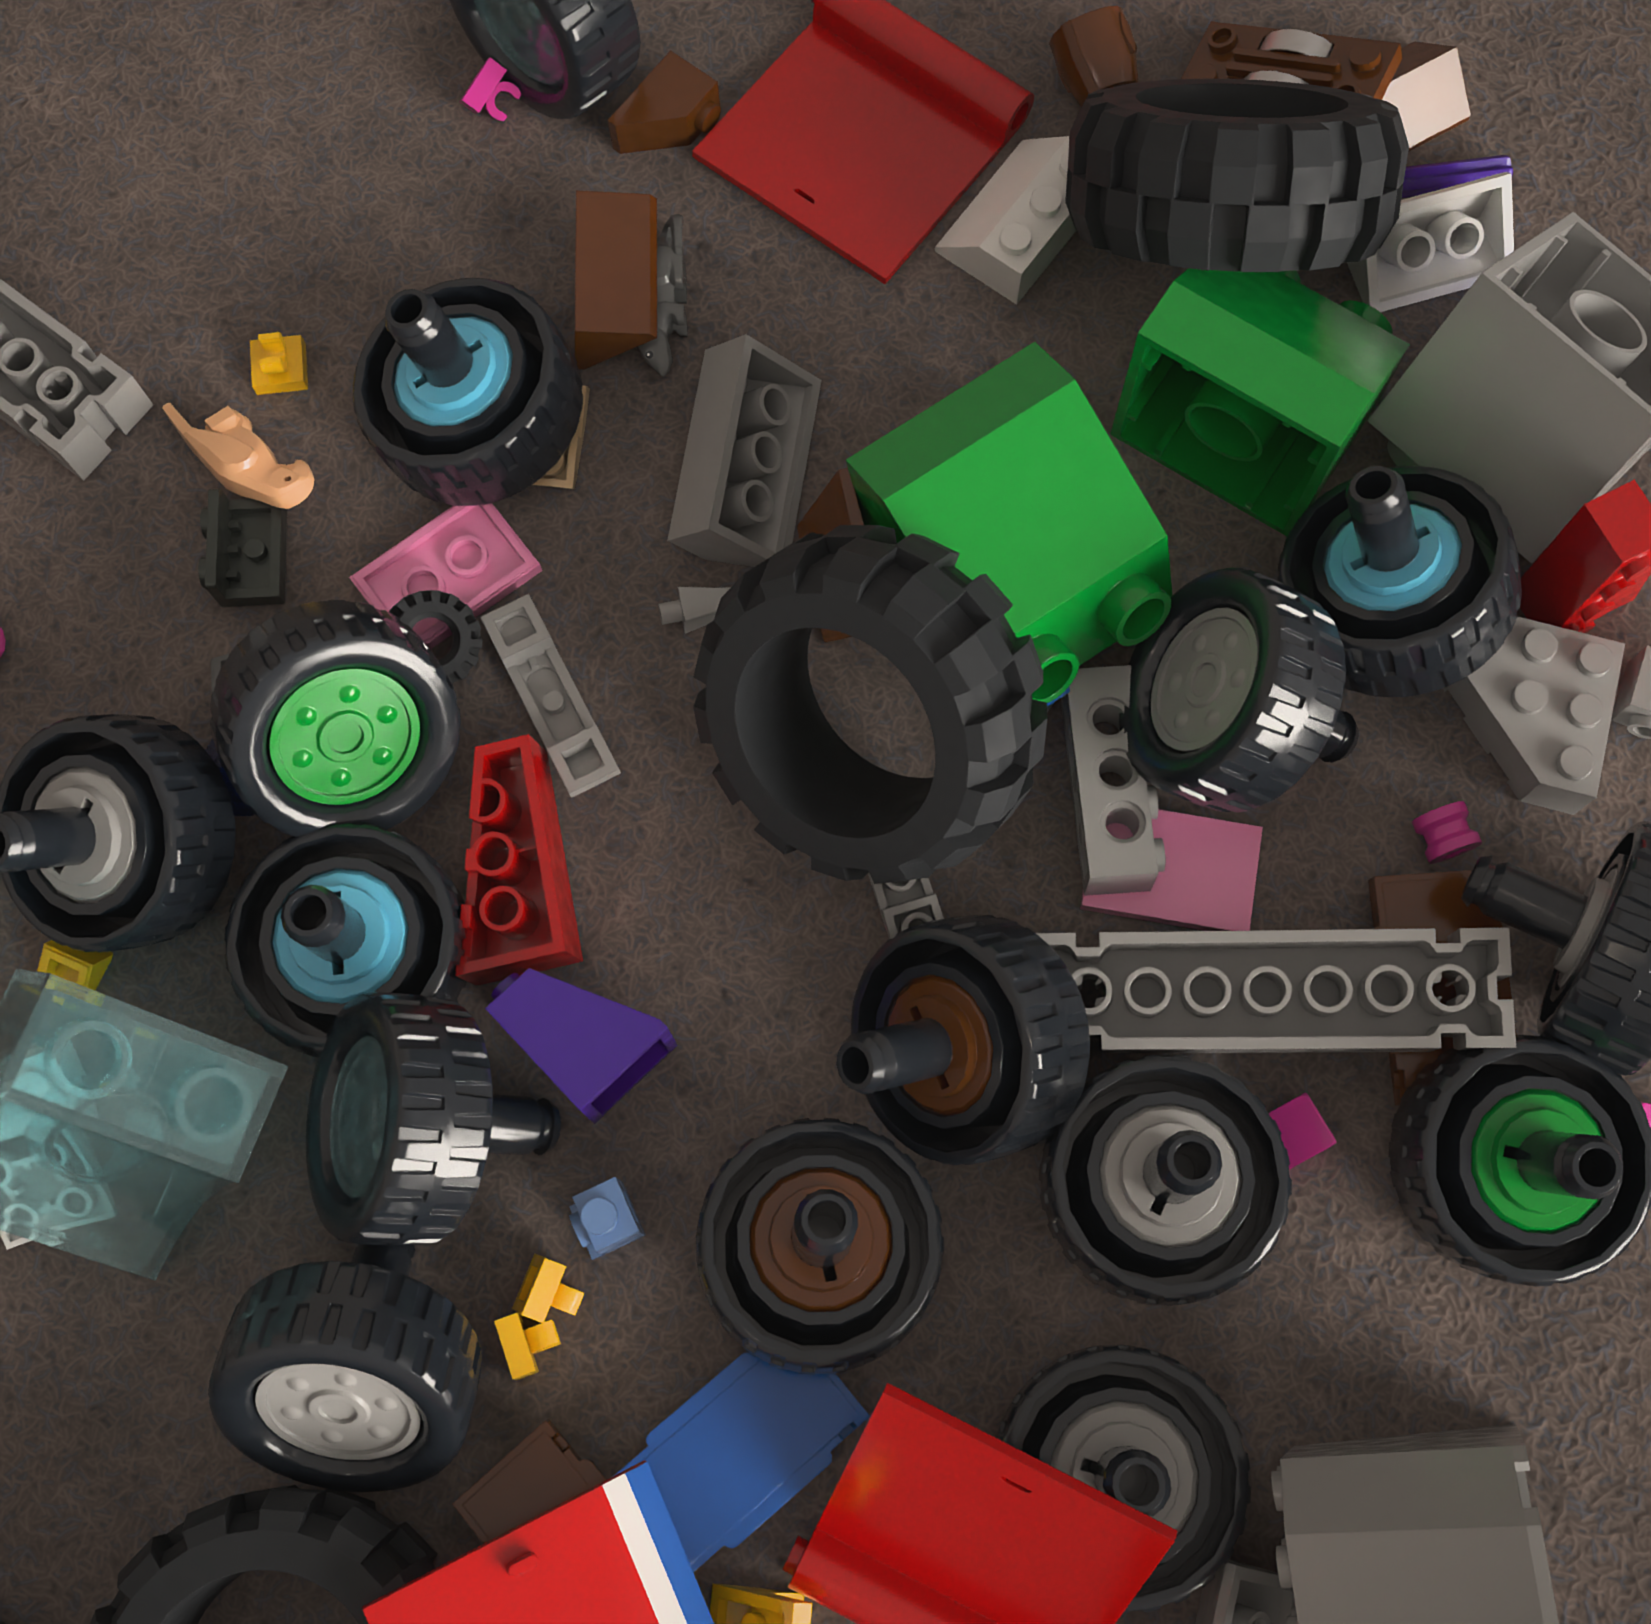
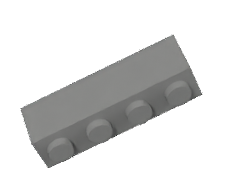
(744, 454)

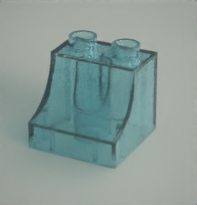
(117, 1121)

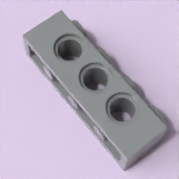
(1105, 861)

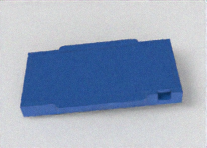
(745, 1450)

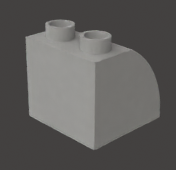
(1534, 382)

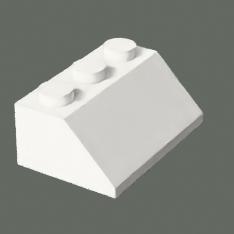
(1015, 220)

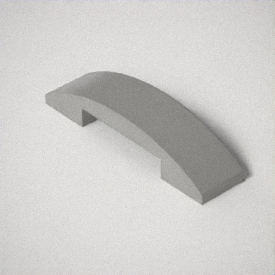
(550, 696)

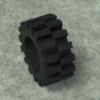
(459, 619)

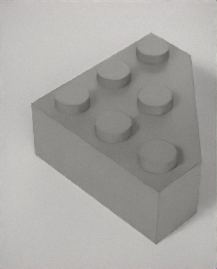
(1545, 711)

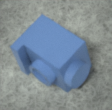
(605, 1218)

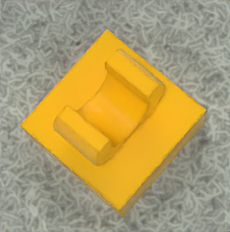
(278, 363)
(543, 1289)
(521, 1344)

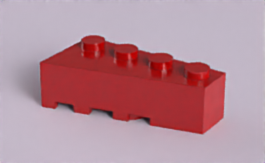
(1592, 562)
(516, 865)

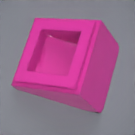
(1302, 1129)

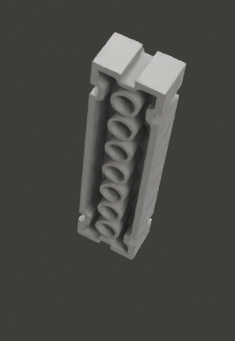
(59, 388)
(1293, 990)

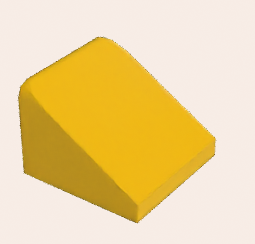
(74, 965)

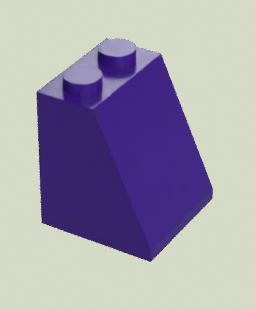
(580, 1039)

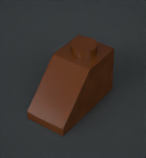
(666, 108)

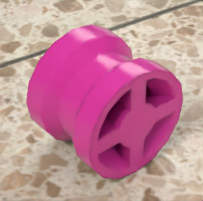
(1446, 832)

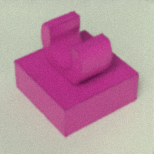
(486, 87)

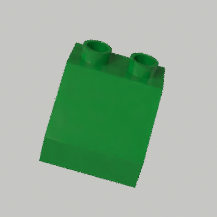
(1254, 387)
(1036, 501)

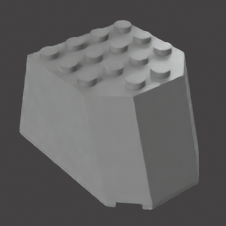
(1413, 1531)

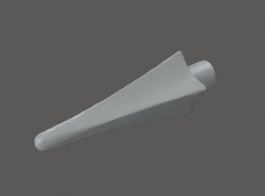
(693, 607)

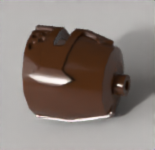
(1095, 52)

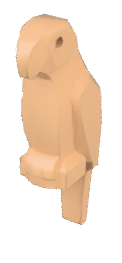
(243, 459)

